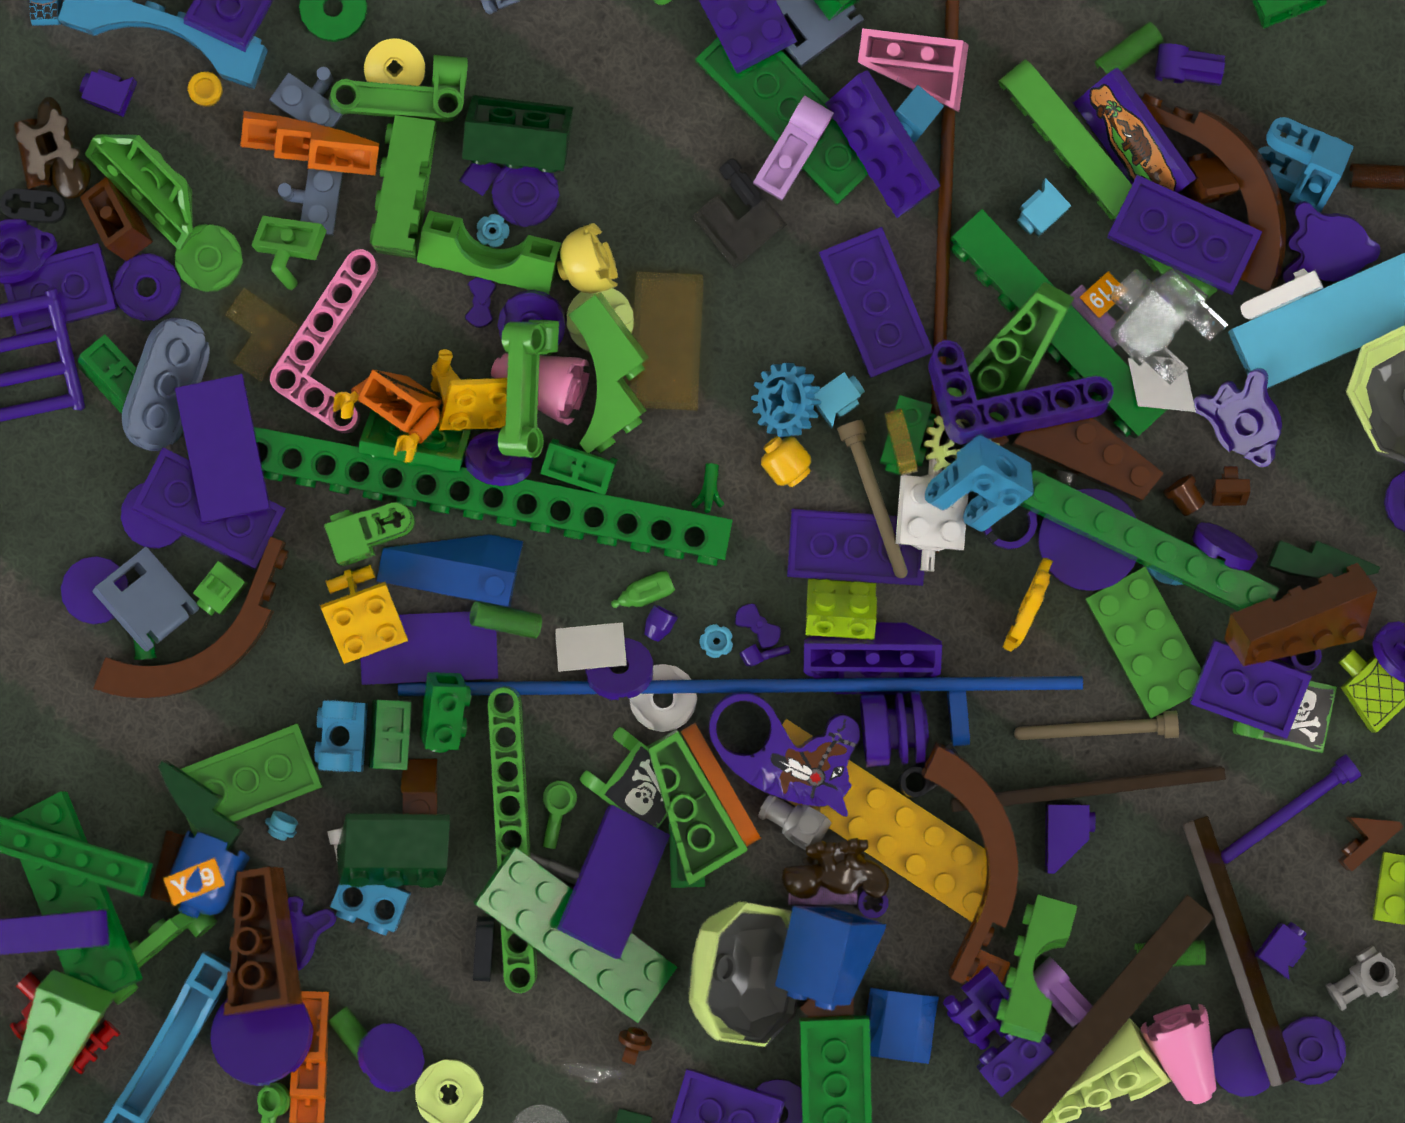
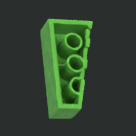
(404, 186)
(1018, 348)
(695, 814)

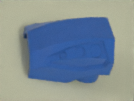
(901, 1025)

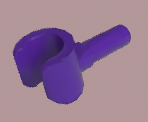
(752, 655)

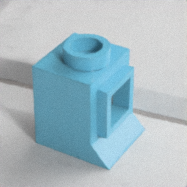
(1042, 209)
(839, 397)

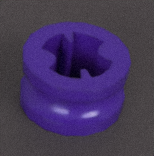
(870, 912)

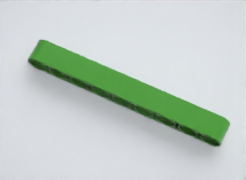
(1075, 146)
(504, 821)

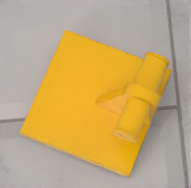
(468, 401)
(364, 618)

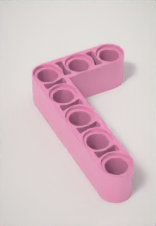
(322, 340)

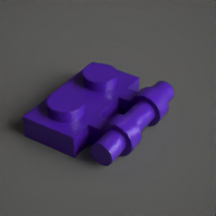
(985, 995)

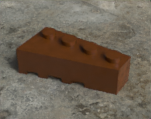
(1092, 453)
(1304, 619)
(262, 945)

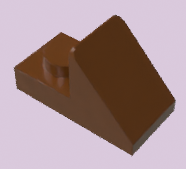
(420, 787)
(1374, 835)

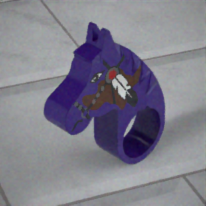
(800, 774)

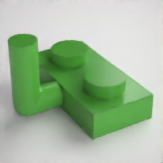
(286, 240)

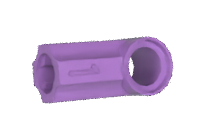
(1064, 996)

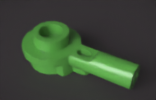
(559, 800)
(273, 1102)

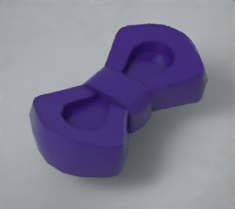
(480, 313)
(767, 633)

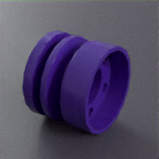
(893, 728)

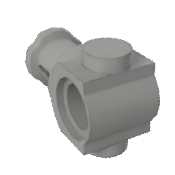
(800, 824)
(1360, 980)

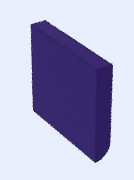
(480, 176)

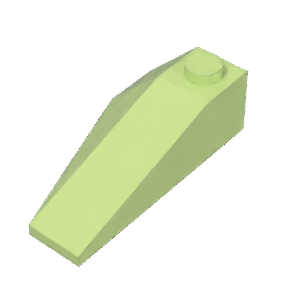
(1118, 1070)

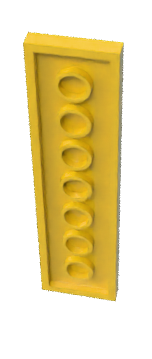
(907, 838)

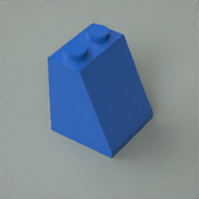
(826, 954)

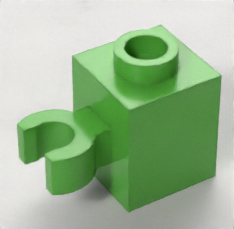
(219, 589)

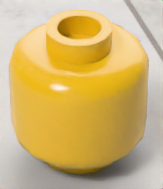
(786, 461)

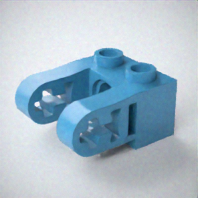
(1311, 166)
(990, 471)
(351, 755)

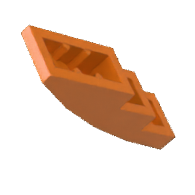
(311, 142)
(309, 1081)

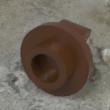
(634, 1040)

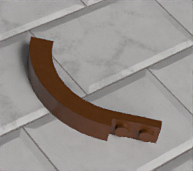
(1254, 179)
(213, 662)
(1000, 889)

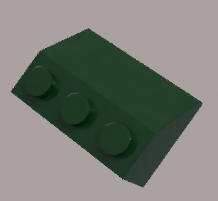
(517, 133)
(393, 850)

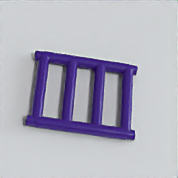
(66, 366)

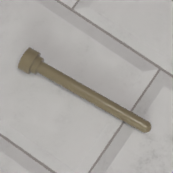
(853, 436)
(1164, 724)

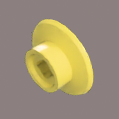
(404, 53)

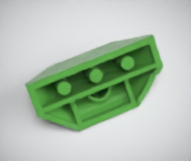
(146, 182)

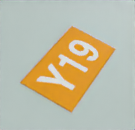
(1098, 294)
(210, 878)

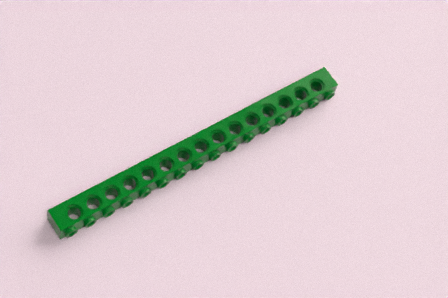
(715, 528)

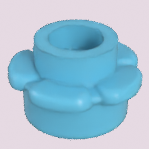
(493, 221)
(712, 632)
(281, 825)

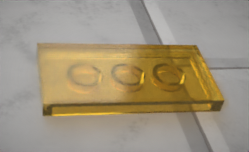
(670, 333)

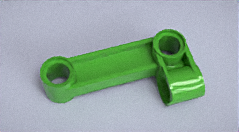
(408, 100)
(524, 346)

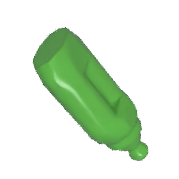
(646, 591)

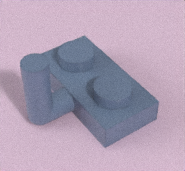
(306, 102)
(318, 199)

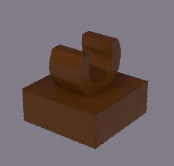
(1230, 489)

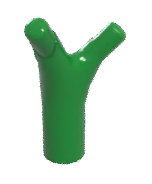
(709, 489)

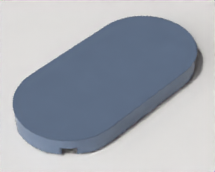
(167, 362)

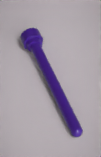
(1342, 772)

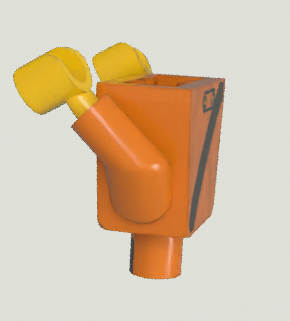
(399, 402)

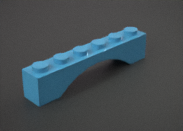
(105, 15)
(173, 1041)

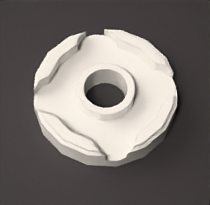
(664, 718)

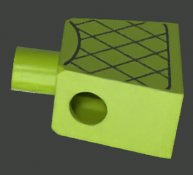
(1372, 690)

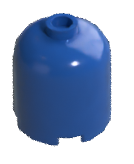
(201, 849)

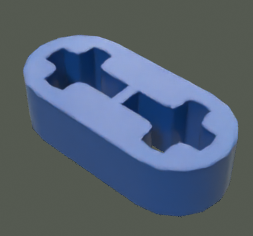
(958, 718)

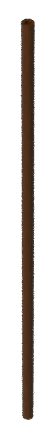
(944, 213)

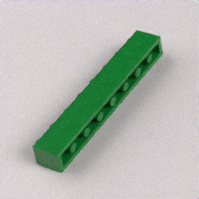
(1075, 342)
(1145, 544)

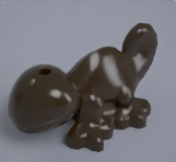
(51, 145)
(837, 868)

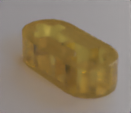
(901, 442)

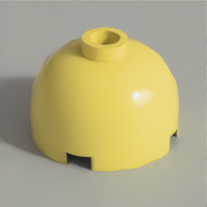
(587, 261)

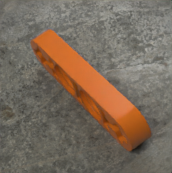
(720, 784)

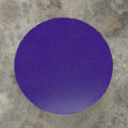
(1079, 560)
(261, 1044)

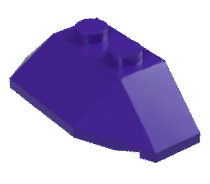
(894, 653)

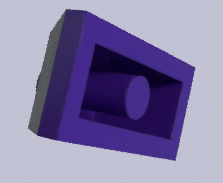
(1065, 832)

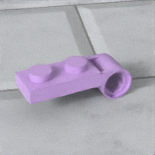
(793, 148)

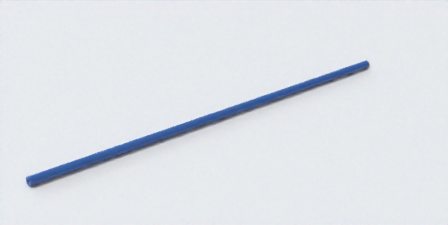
(780, 685)

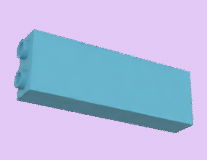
(1324, 323)

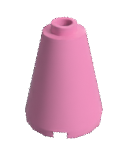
(560, 384)
(1184, 1050)

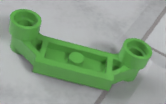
(160, 936)

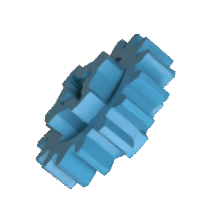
(783, 399)

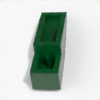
(1316, 563)
(199, 805)

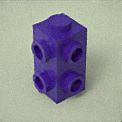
(1012, 1061)

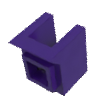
(107, 91)
(1283, 948)

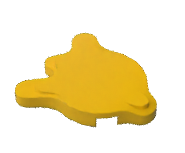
(1029, 606)

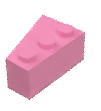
(917, 60)

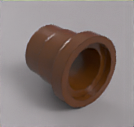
(1185, 495)

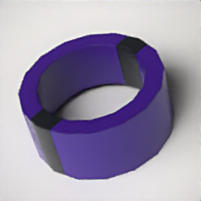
(992, 538)

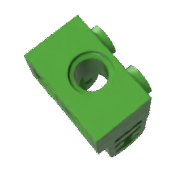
(356, 534)

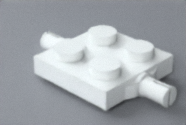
(924, 524)

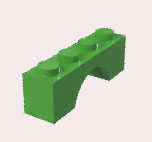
(450, 247)
(1027, 1007)

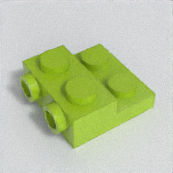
(841, 609)
(1391, 890)

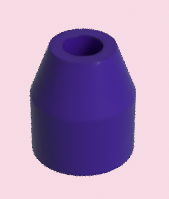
(659, 623)

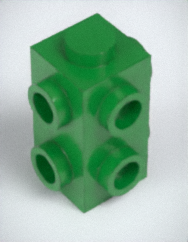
(917, 419)
(443, 711)

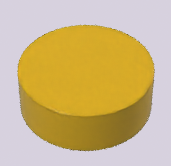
(205, 89)

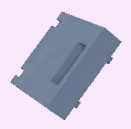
(815, 28)
(150, 603)

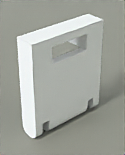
(1301, 286)

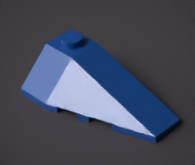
(462, 568)

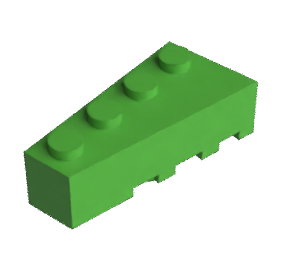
(56, 1033)

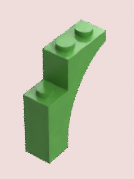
(614, 357)

